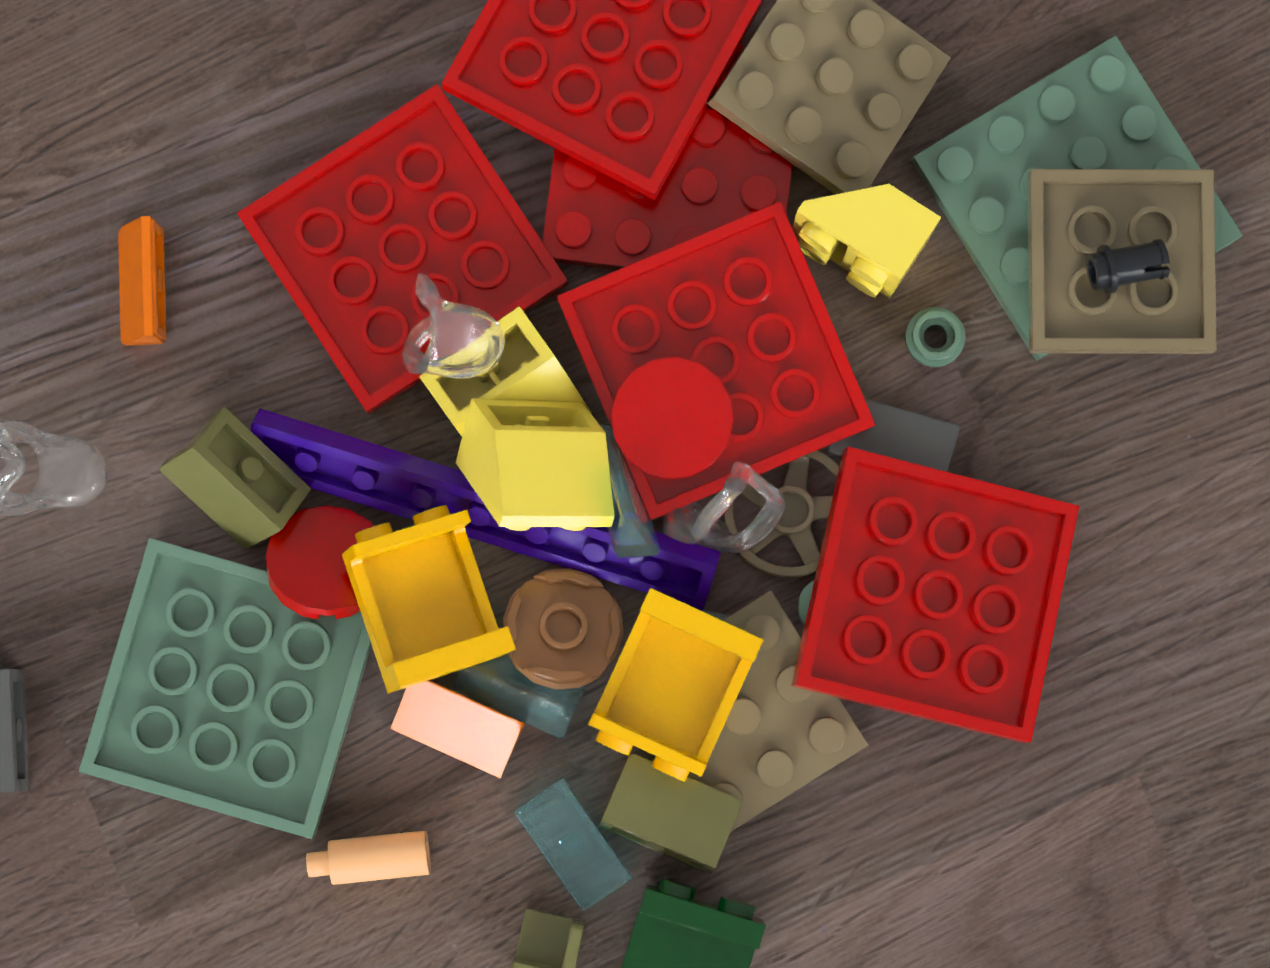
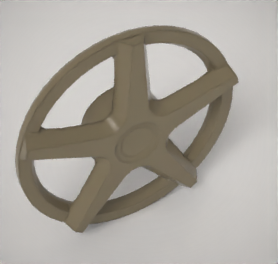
(795, 521)

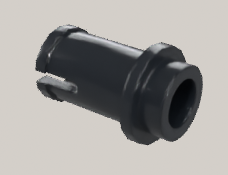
(1127, 265)

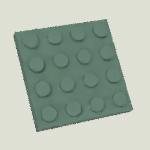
(1076, 118)
(226, 693)

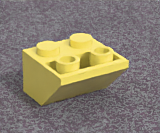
(866, 232)
(522, 373)
(537, 464)

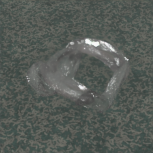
(462, 337)
(68, 475)
(702, 524)

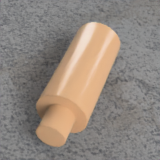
(372, 858)

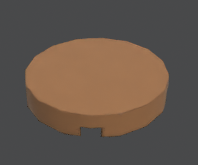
(563, 628)

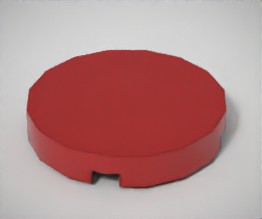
(672, 417)
(308, 562)

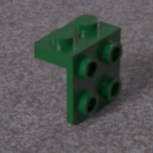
(691, 933)

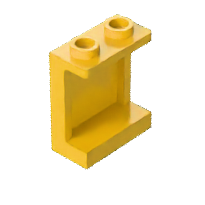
(424, 599)
(674, 685)

